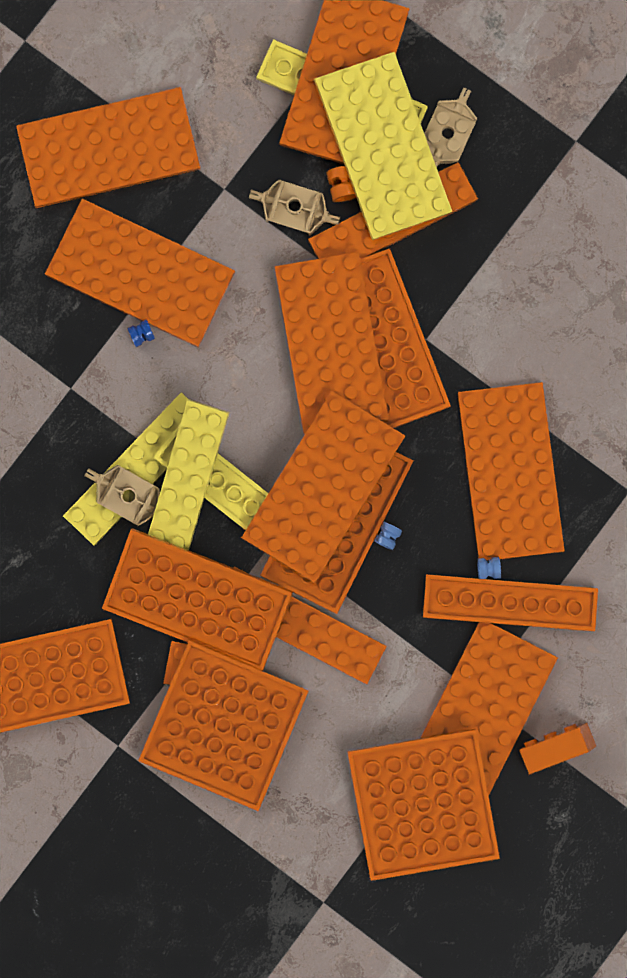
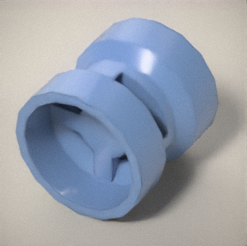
(388, 536)
(489, 568)

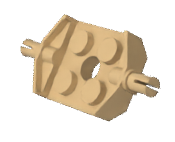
(458, 118)
(306, 219)
(111, 489)

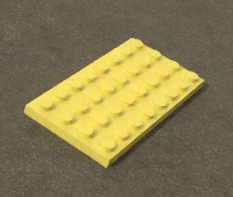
(383, 145)

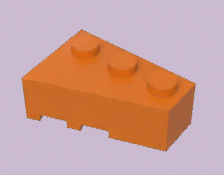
(557, 747)

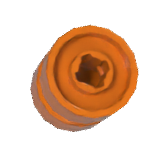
(342, 187)

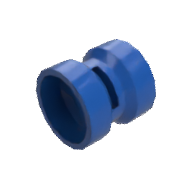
(141, 333)

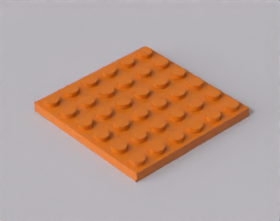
(223, 725)
(423, 804)

